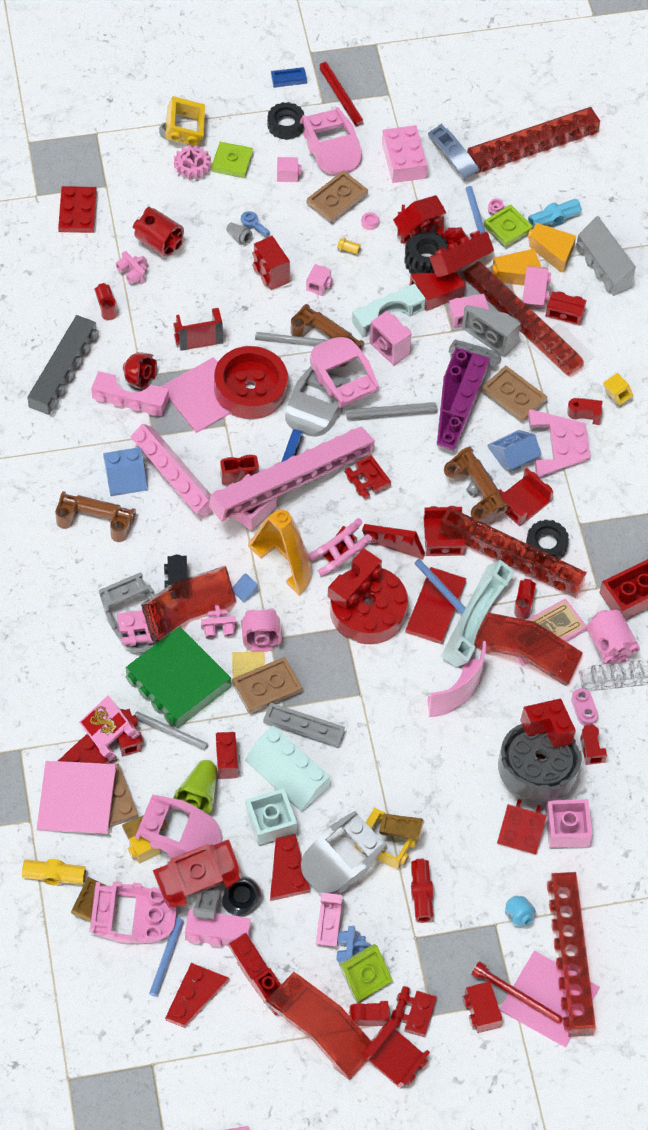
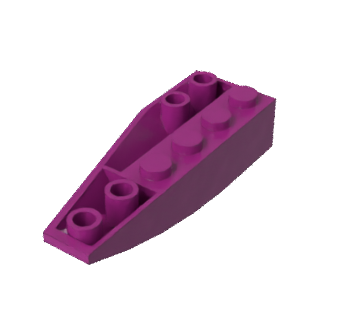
(459, 394)

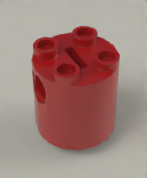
(158, 232)

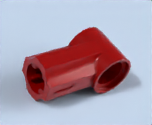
(106, 301)
(524, 599)

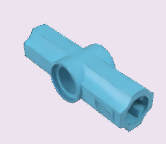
(555, 213)

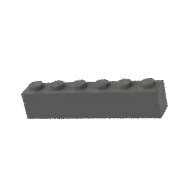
(62, 365)

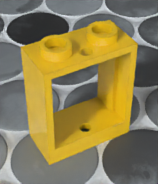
(188, 109)
(372, 821)

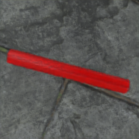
(341, 93)

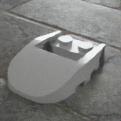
(310, 413)
(119, 593)
(327, 870)

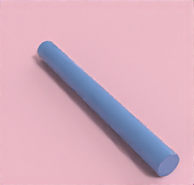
(474, 207)
(439, 585)
(166, 957)

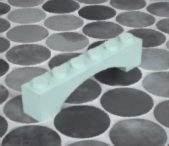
(463, 637)

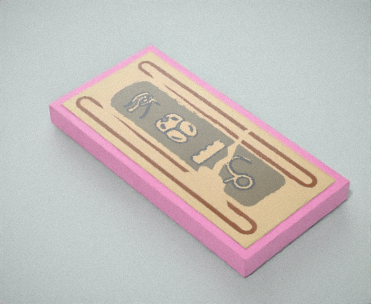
(560, 620)

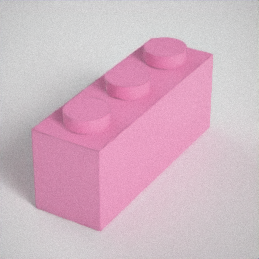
(215, 931)

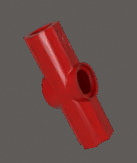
(422, 890)

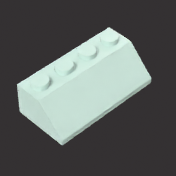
(288, 768)

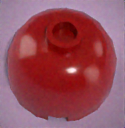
(140, 369)

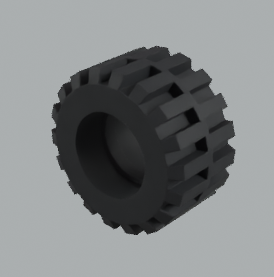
(422, 244)

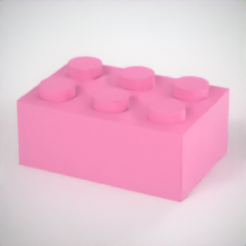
(404, 154)

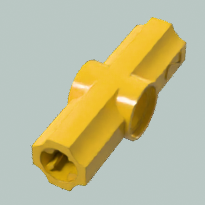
(53, 872)

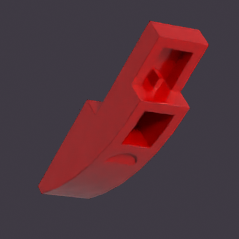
(254, 967)

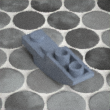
(453, 151)

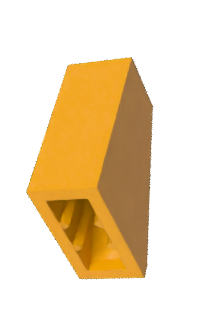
(552, 245)
(512, 267)

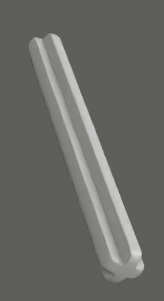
(390, 411)

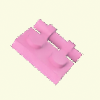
(133, 622)

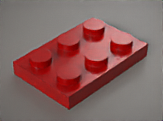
(77, 209)

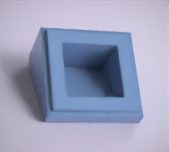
(245, 588)

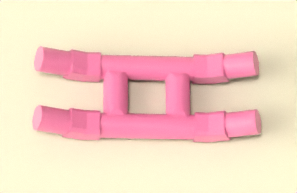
(331, 546)

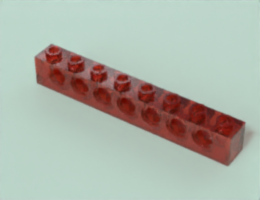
(534, 139)
(512, 552)
(575, 1024)

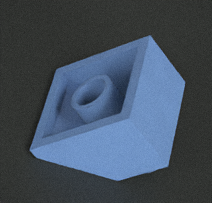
(515, 449)
(125, 471)

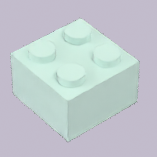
(271, 816)

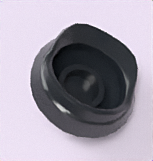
(241, 897)

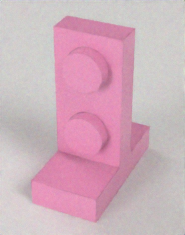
(329, 919)

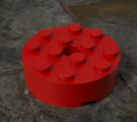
(376, 613)

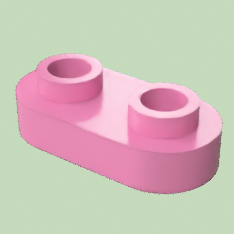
(584, 705)

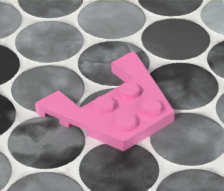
(567, 438)

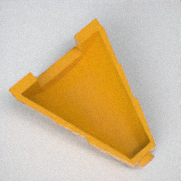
(282, 533)

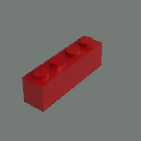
(461, 253)

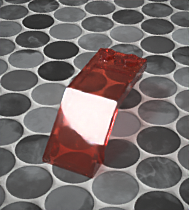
(187, 600)
(531, 643)
(322, 1022)

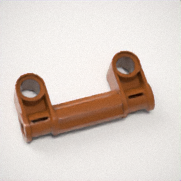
(308, 318)
(468, 464)
(120, 517)

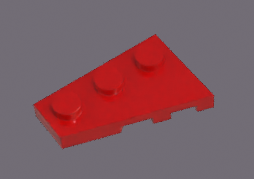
(396, 539)
(85, 752)
(286, 873)
(194, 993)

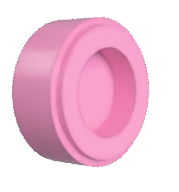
(370, 221)

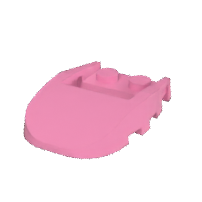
(336, 153)
(333, 354)
(199, 830)
(152, 916)

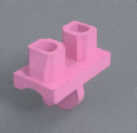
(135, 266)
(210, 623)

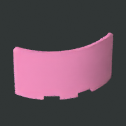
(445, 701)

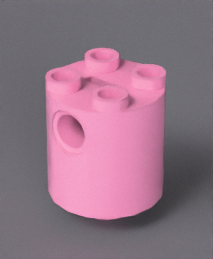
(612, 636)

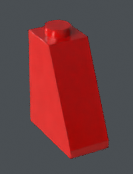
(438, 289)

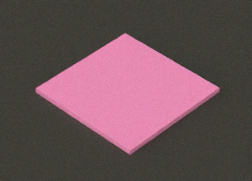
(195, 397)
(76, 797)
(540, 982)

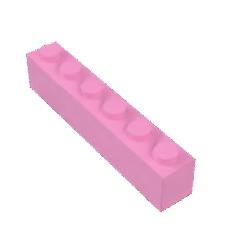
(173, 469)

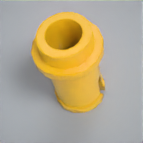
(349, 246)

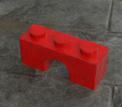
(346, 591)

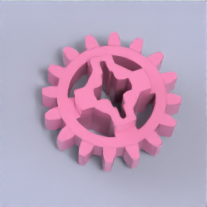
(192, 162)

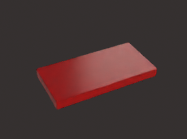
(433, 610)

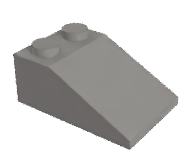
(492, 328)

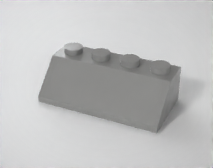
(606, 257)

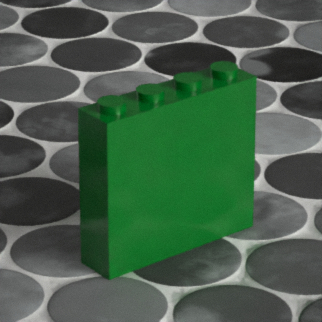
(178, 677)

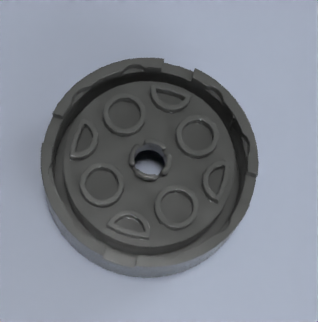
(534, 778)

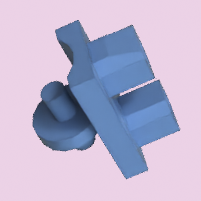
(354, 942)

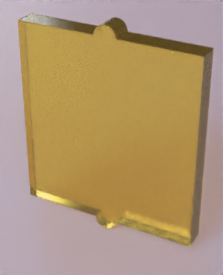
(246, 661)

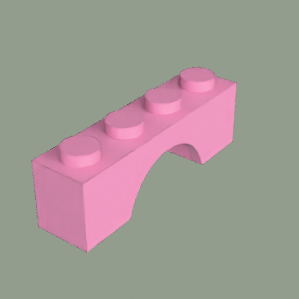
(151, 400)

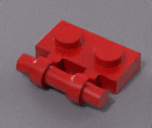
(373, 475)
(420, 1013)

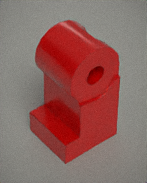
(585, 409)
(591, 747)
(370, 1014)

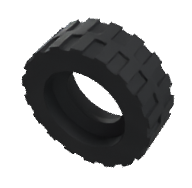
(281, 131)
(552, 528)

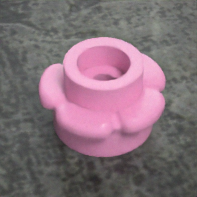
(495, 205)

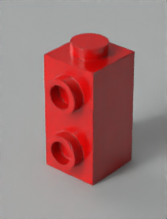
(126, 743)

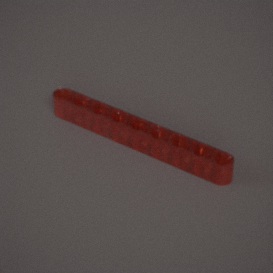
(531, 324)

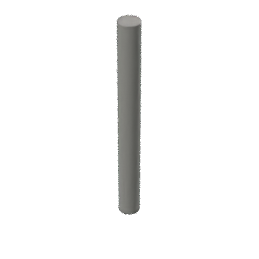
(288, 339)
(171, 731)

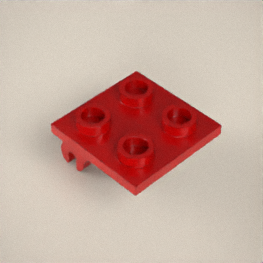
(522, 828)

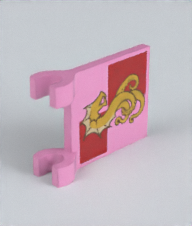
(106, 724)

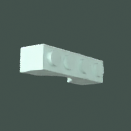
(407, 301)

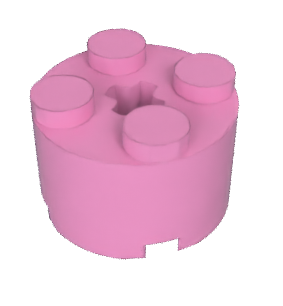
(261, 630)

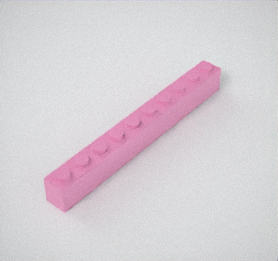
(291, 473)

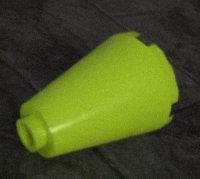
(199, 786)

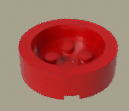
(251, 366)

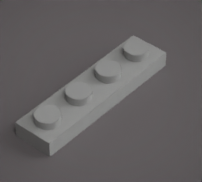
(304, 724)

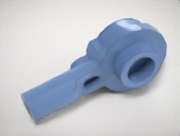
(250, 220)

